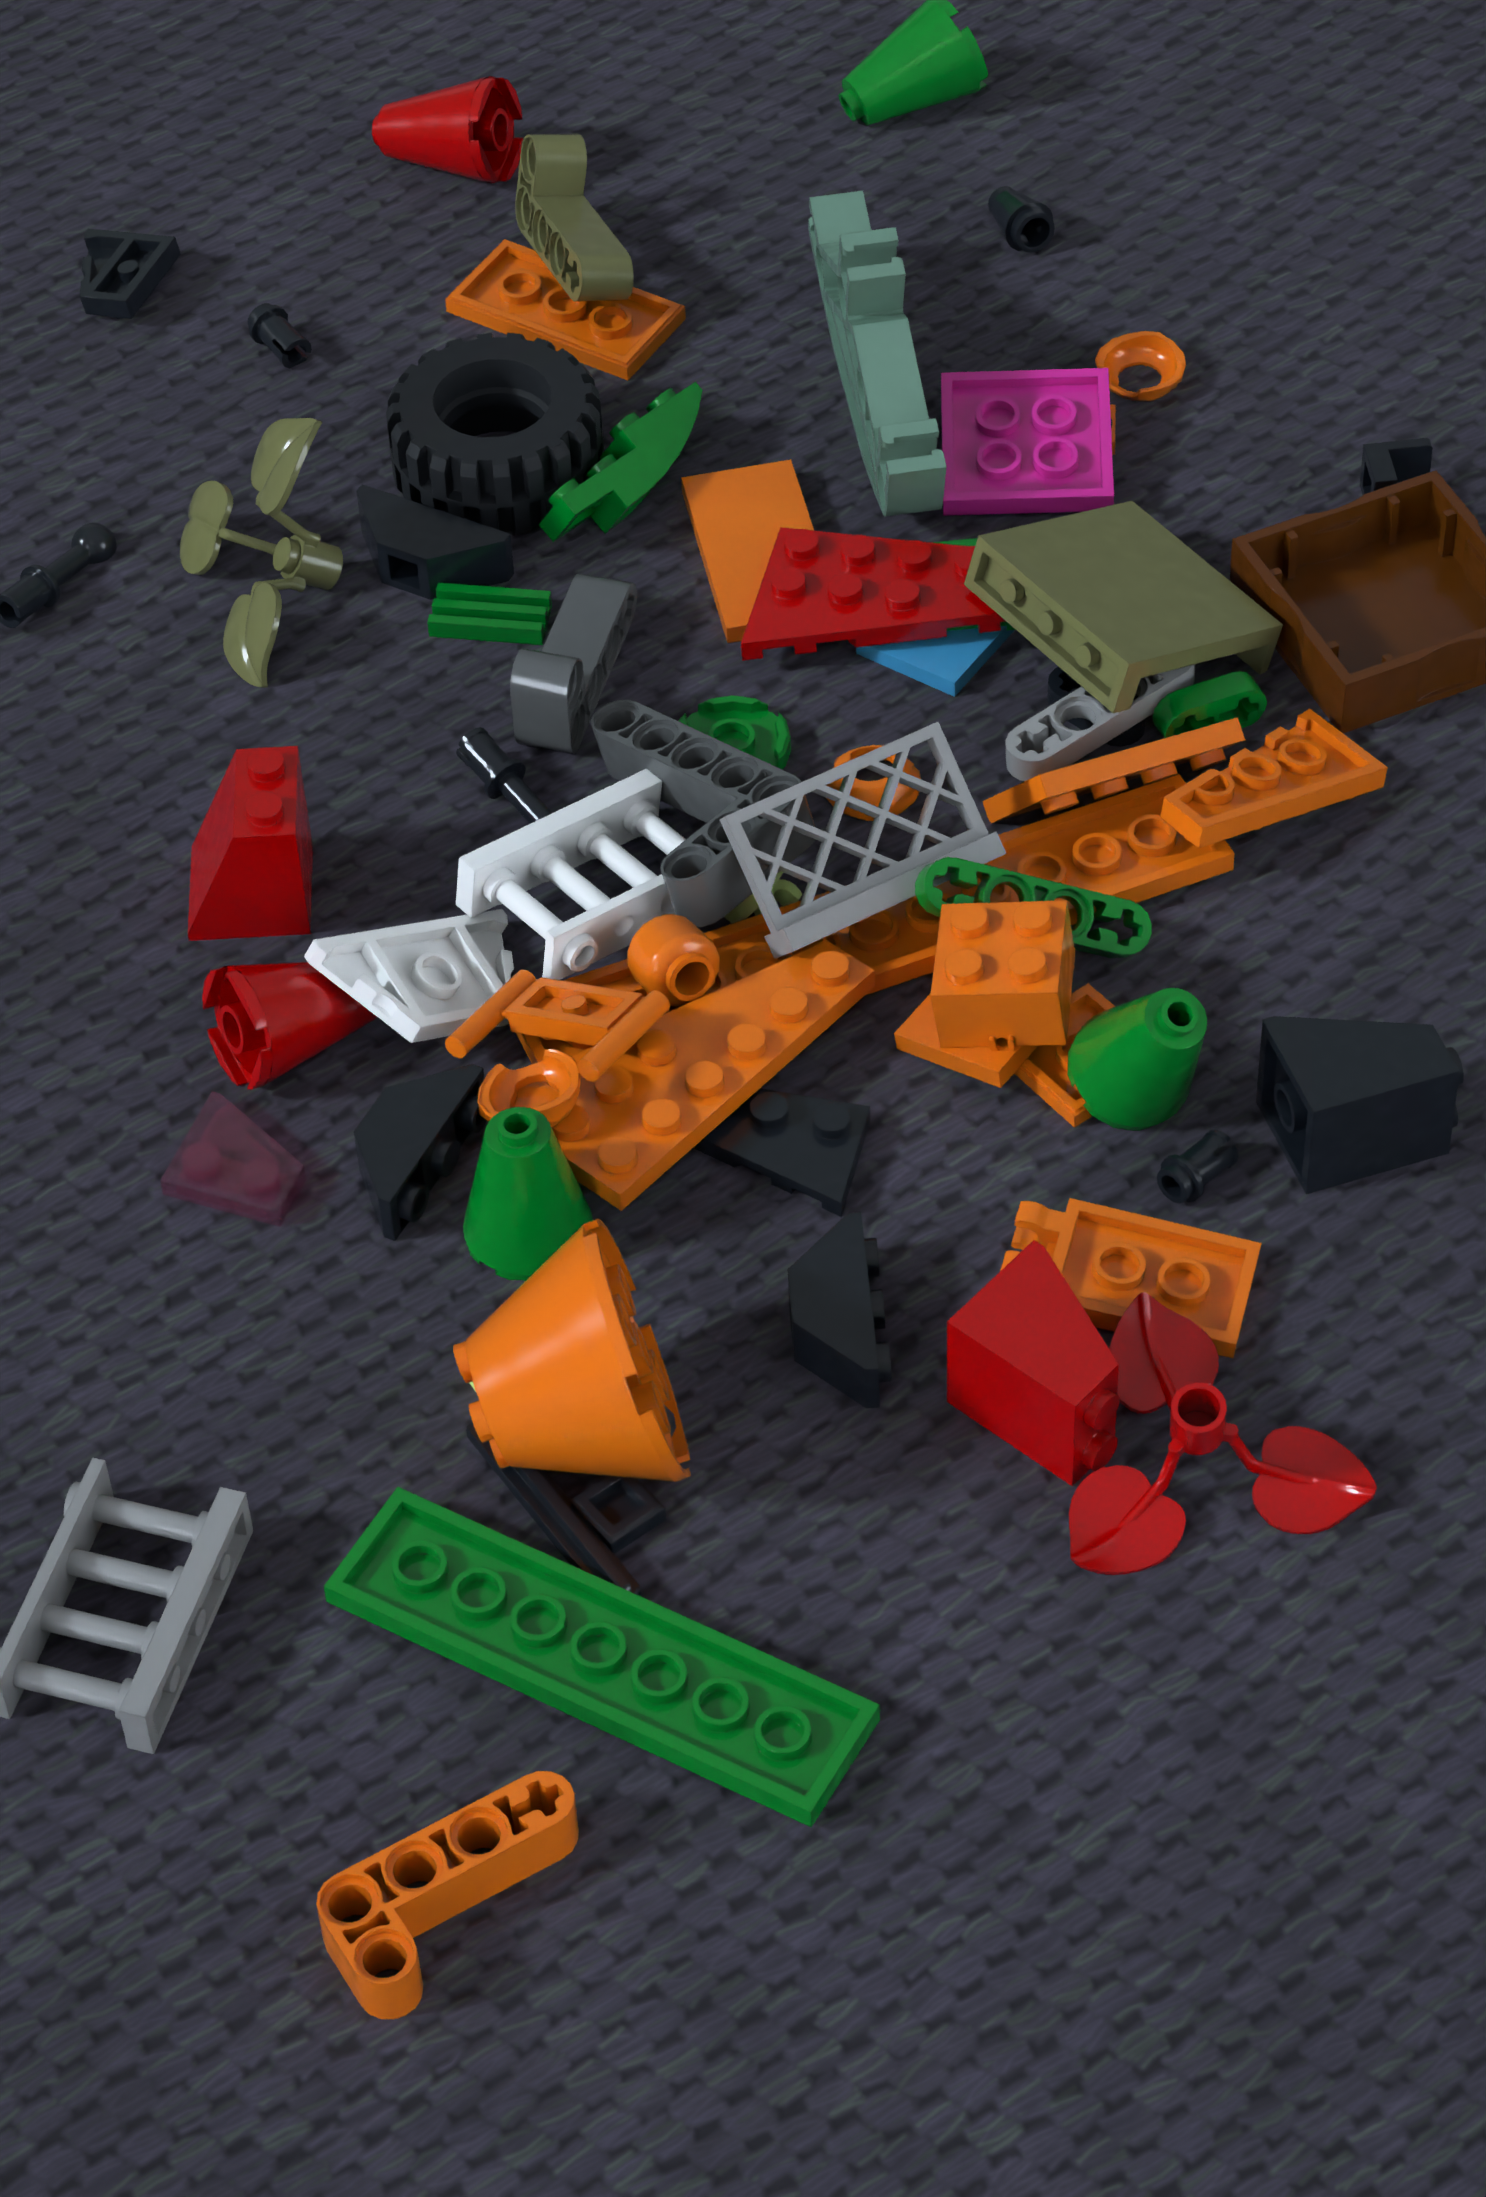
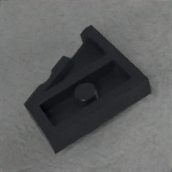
(123, 270)

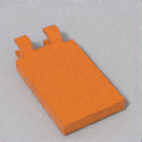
(1119, 1254)

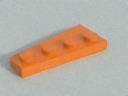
(1110, 773)

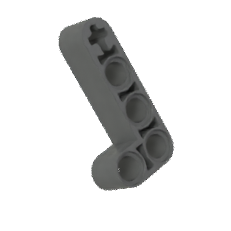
(561, 685)

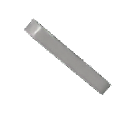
(1069, 745)

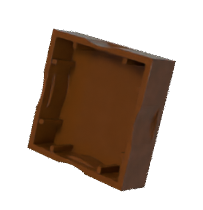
(1375, 599)

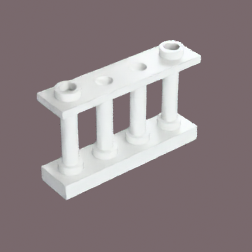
(552, 850)

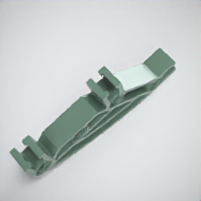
(876, 353)

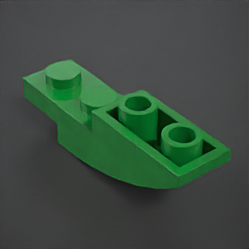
(628, 467)

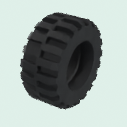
(487, 389)

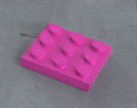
(1026, 441)

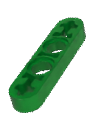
(1030, 888)

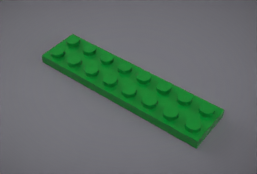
(604, 1655)

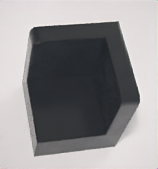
(1394, 462)

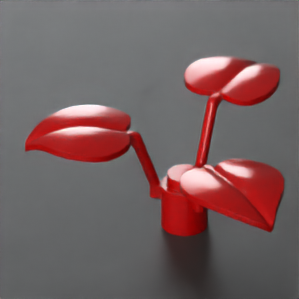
(1164, 1359)

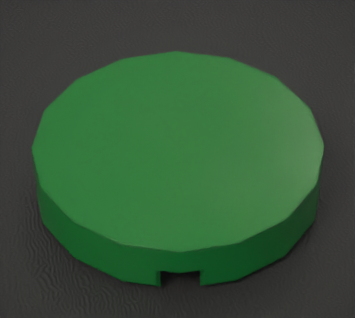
(744, 718)

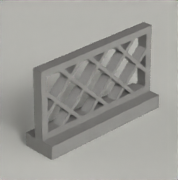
(867, 893)

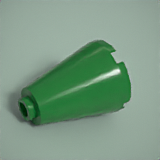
(915, 67)
(1139, 1058)
(521, 1196)

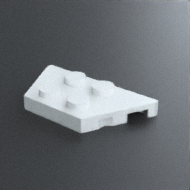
(420, 974)

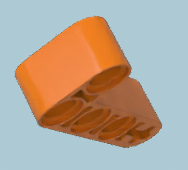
(545, 1830)

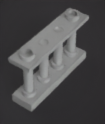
(165, 1646)

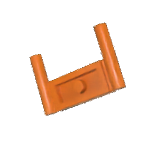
(566, 1012)

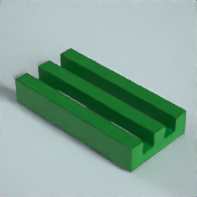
(490, 613)

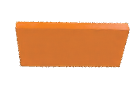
(521, 296)
(736, 528)

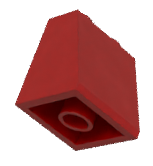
(254, 851)
(1035, 1368)

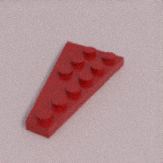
(861, 592)

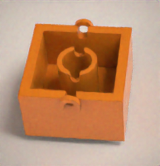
(1003, 974)

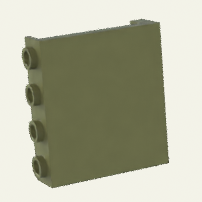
(1117, 599)

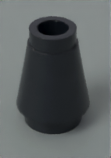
(1021, 219)

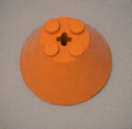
(572, 1374)

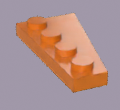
(1280, 780)

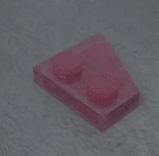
(233, 1166)

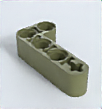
(564, 224)

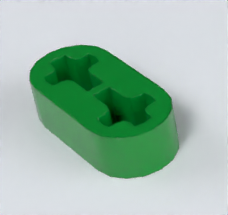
(1210, 703)

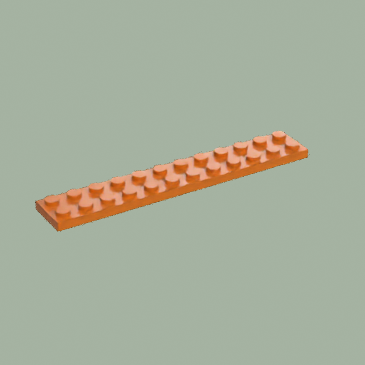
(1101, 847)

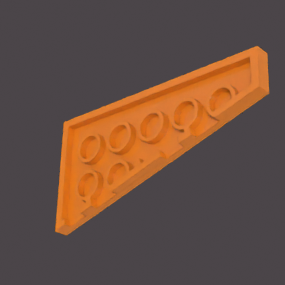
(698, 1069)

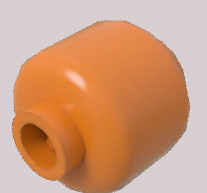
(673, 959)

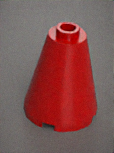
(455, 129)
(275, 1018)

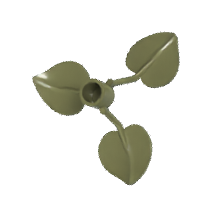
(300, 559)

